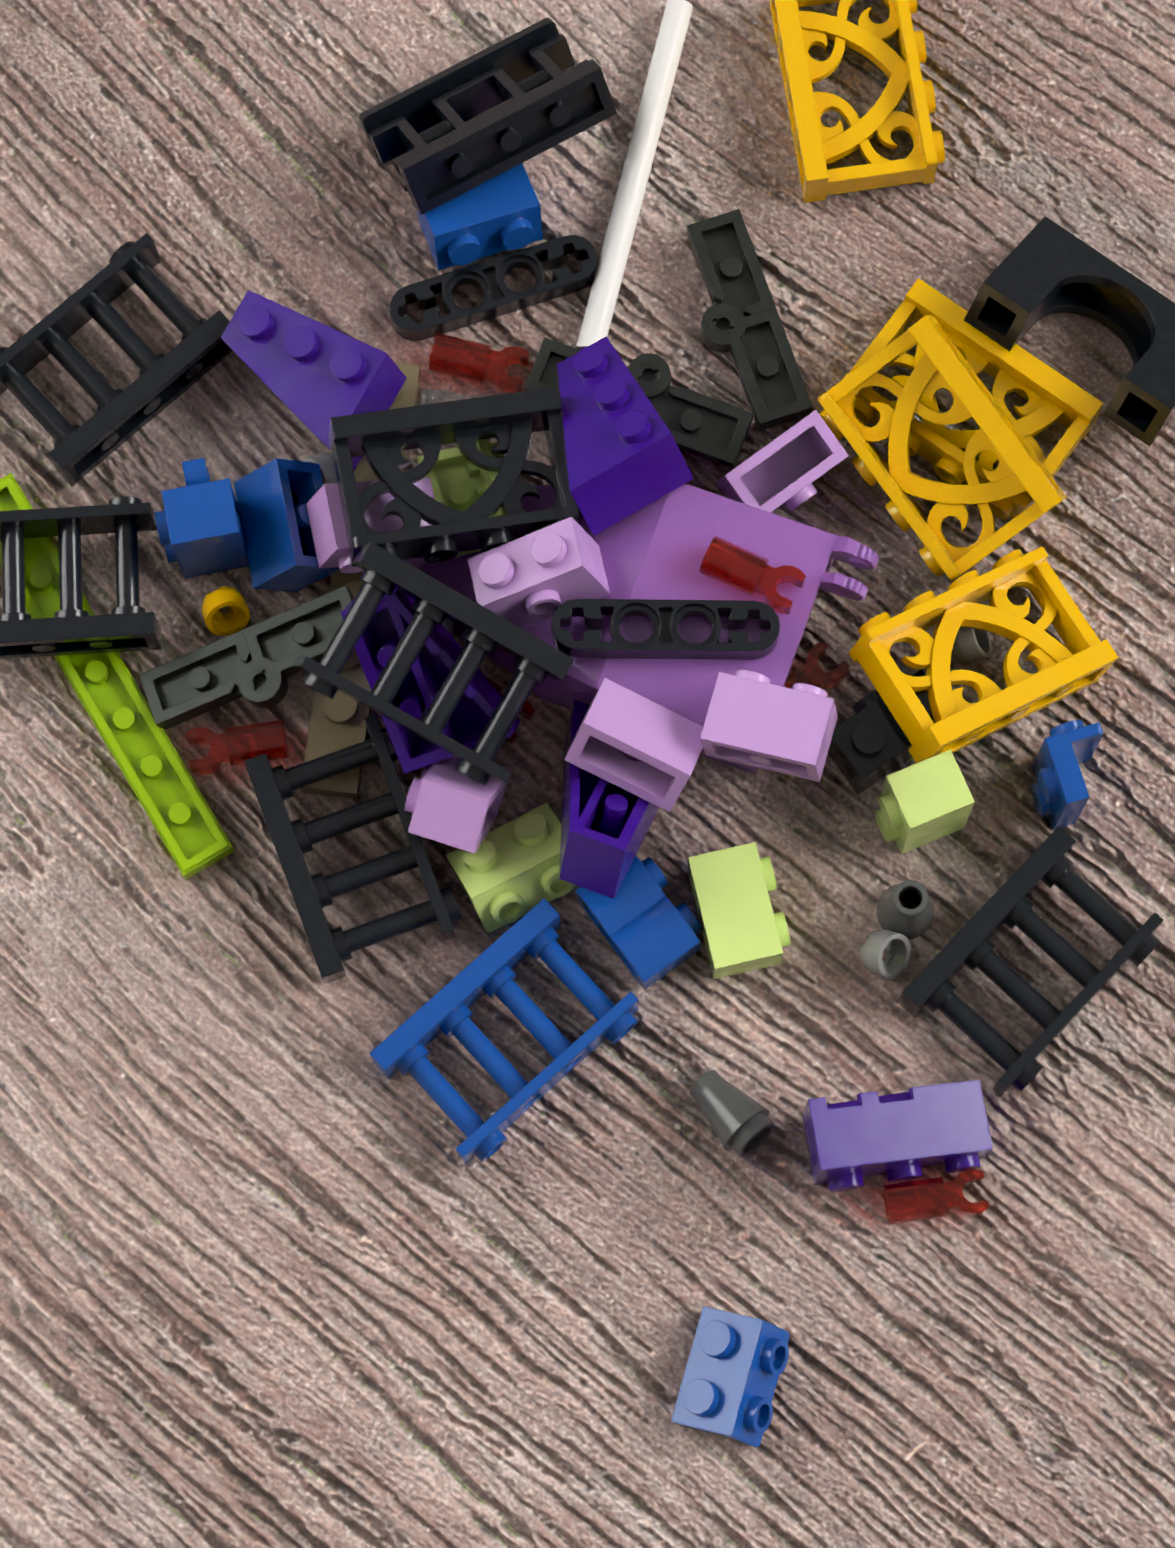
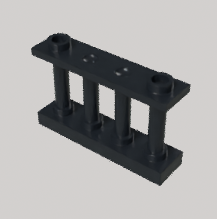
(160, 376)
(72, 628)
(482, 635)
(315, 891)
(1014, 908)

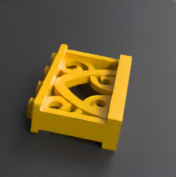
(821, 145)
(938, 369)
(1047, 394)
(956, 720)

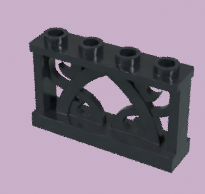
(506, 418)

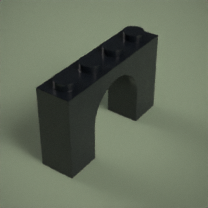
(1063, 274)

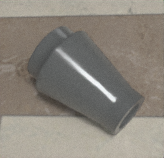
(899, 919)
(733, 1115)

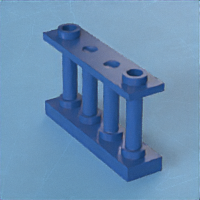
(450, 1014)

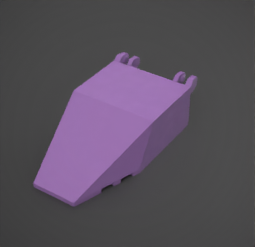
(659, 558)

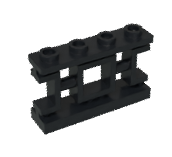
(537, 113)

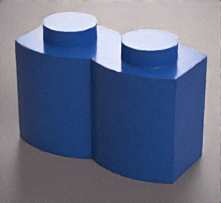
(643, 923)

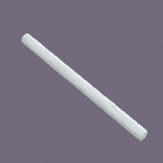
(635, 173)

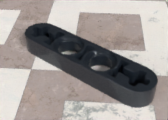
(490, 278)
(665, 619)

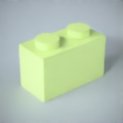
(924, 802)
(736, 909)

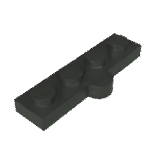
(747, 320)
(695, 420)
(245, 663)

